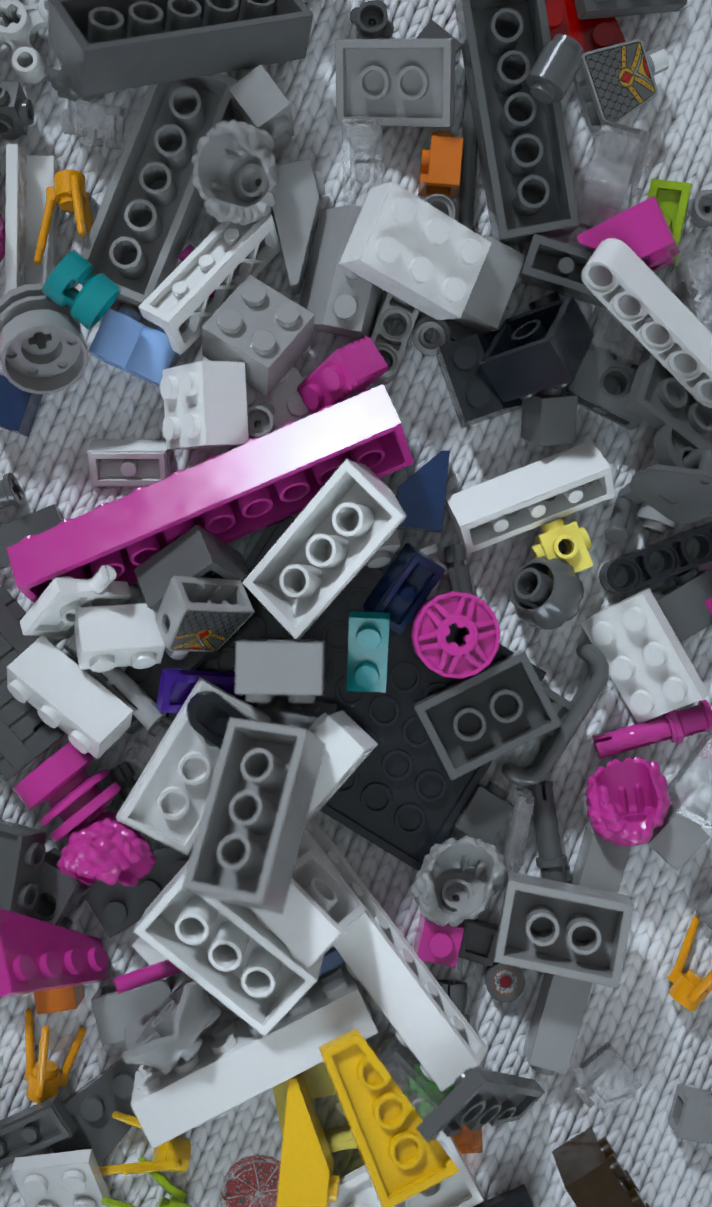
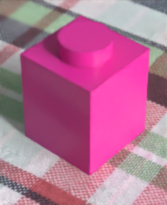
(438, 943)

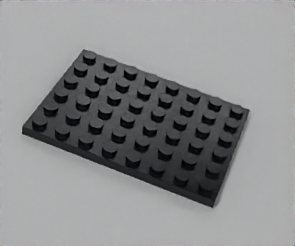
(401, 788)

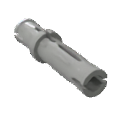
(126, 690)

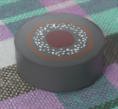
(504, 982)

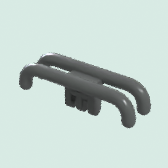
(571, 715)

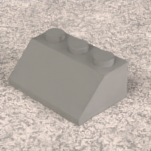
(338, 297)

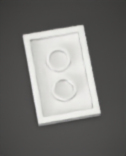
(644, 657)

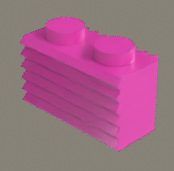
(342, 375)

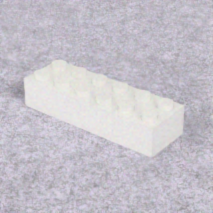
(243, 1063)

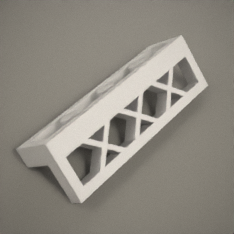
(24, 209)
(207, 269)

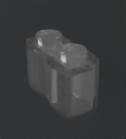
(692, 283)

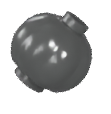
(544, 599)

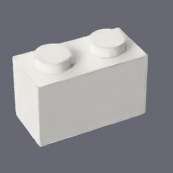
(117, 637)

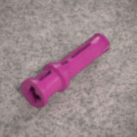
(672, 726)

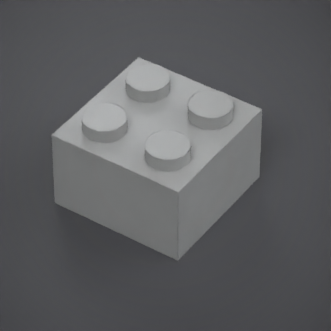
(258, 329)

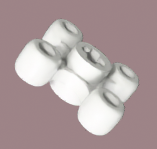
(19, 32)

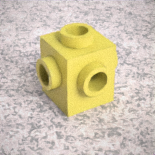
(575, 542)

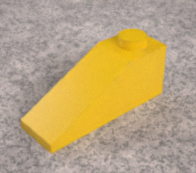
(306, 1158)

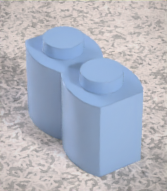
(133, 346)

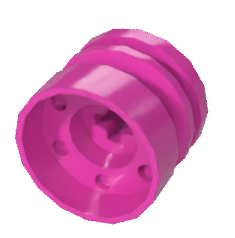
(432, 626)
(67, 789)

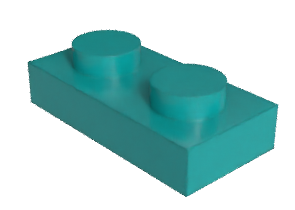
(367, 651)

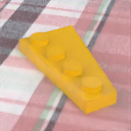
(383, 1122)

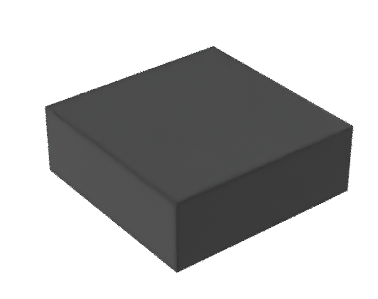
(478, 941)

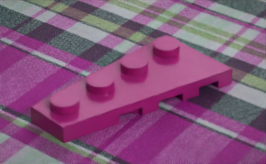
(46, 956)

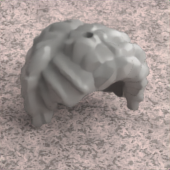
(236, 172)
(461, 872)

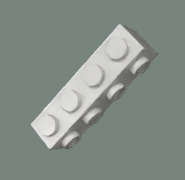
(531, 496)

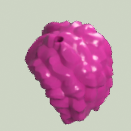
(627, 801)
(106, 853)

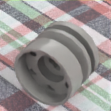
(39, 342)

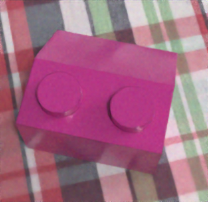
(640, 228)

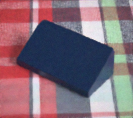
(404, 587)

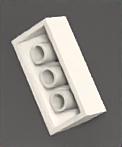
(325, 547)

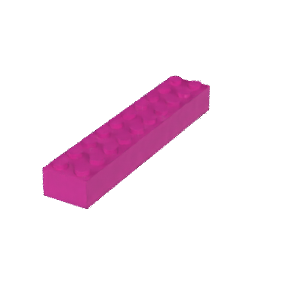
(224, 495)

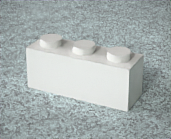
(68, 698)

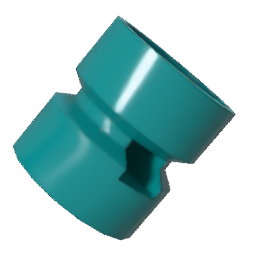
(92, 300)

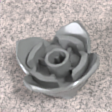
(174, 1032)

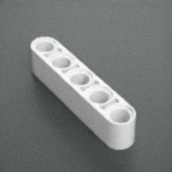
(652, 315)

